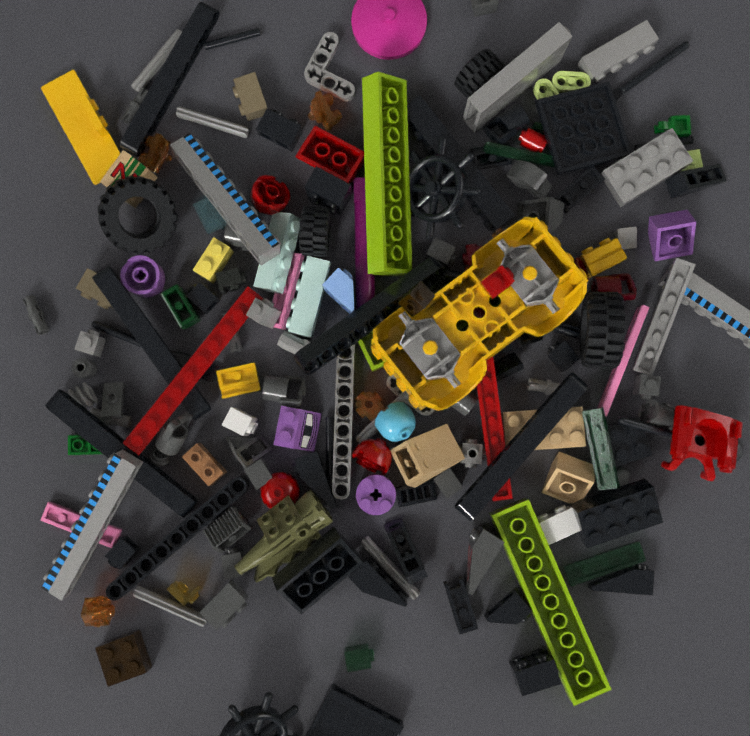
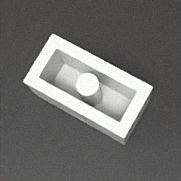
(240, 422)
(558, 524)

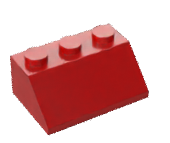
(331, 155)

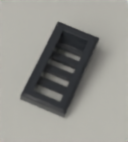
(401, 503)

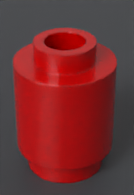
(532, 140)

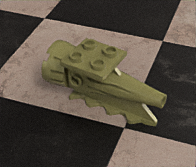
(286, 531)

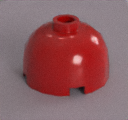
(269, 195)
(373, 455)
(278, 488)

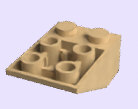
(427, 455)

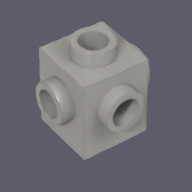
(478, 448)

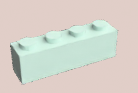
(274, 273)
(309, 297)

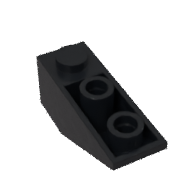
(372, 582)

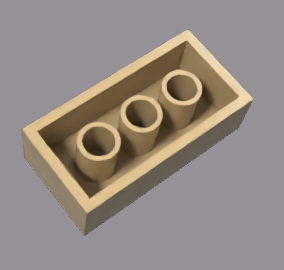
(566, 434)

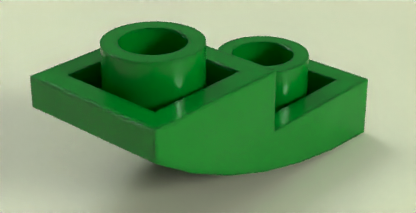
(79, 446)

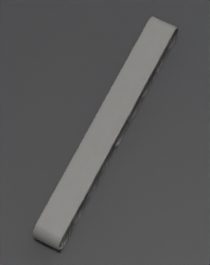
(346, 420)

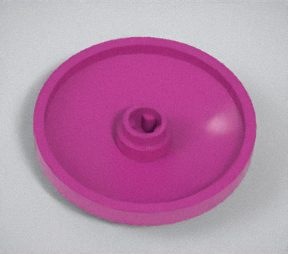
(389, 27)

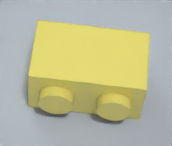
(213, 260)

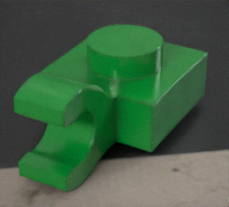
(680, 124)

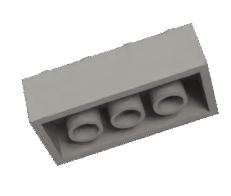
(646, 167)

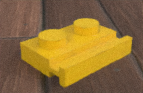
(238, 380)

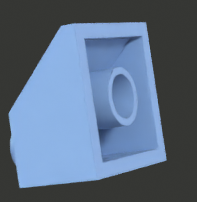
(341, 289)

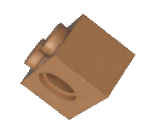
(204, 464)

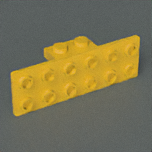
(82, 124)

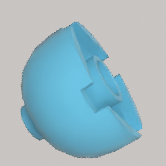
(396, 422)

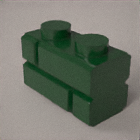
(180, 307)

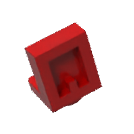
(498, 281)

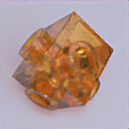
(370, 413)
(97, 611)

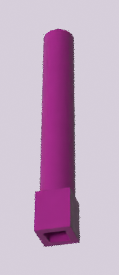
(364, 282)

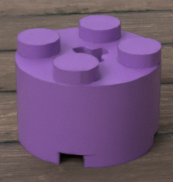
(133, 272)
(367, 501)

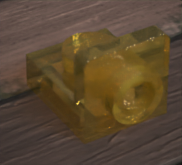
(181, 593)

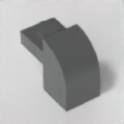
(530, 177)

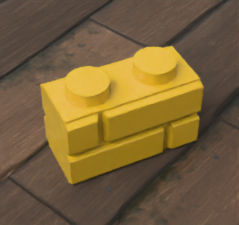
(603, 257)

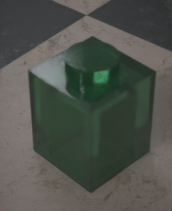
(359, 657)

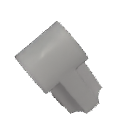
(291, 342)

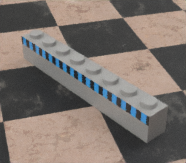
(226, 199)
(716, 306)
(91, 524)

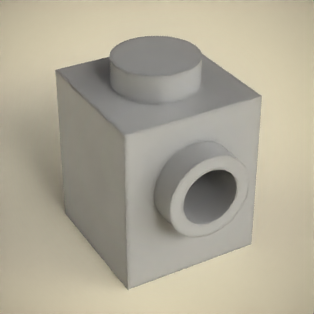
(264, 312)
(90, 343)

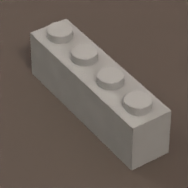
(618, 52)

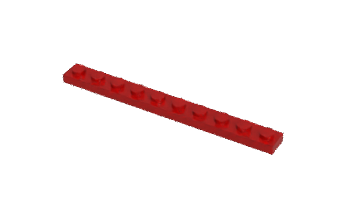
(191, 373)
(491, 418)

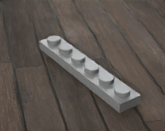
(663, 316)

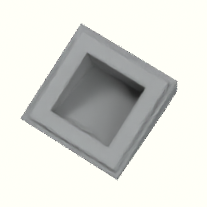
(627, 237)

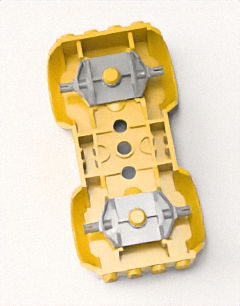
(445, 364)

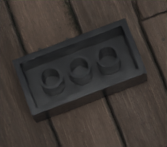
(617, 513)
(317, 570)

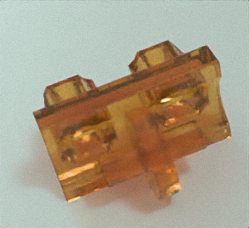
(321, 111)
(157, 153)

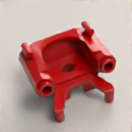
(719, 437)

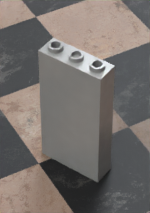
(516, 77)

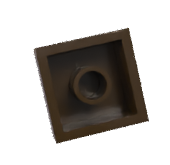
(123, 657)

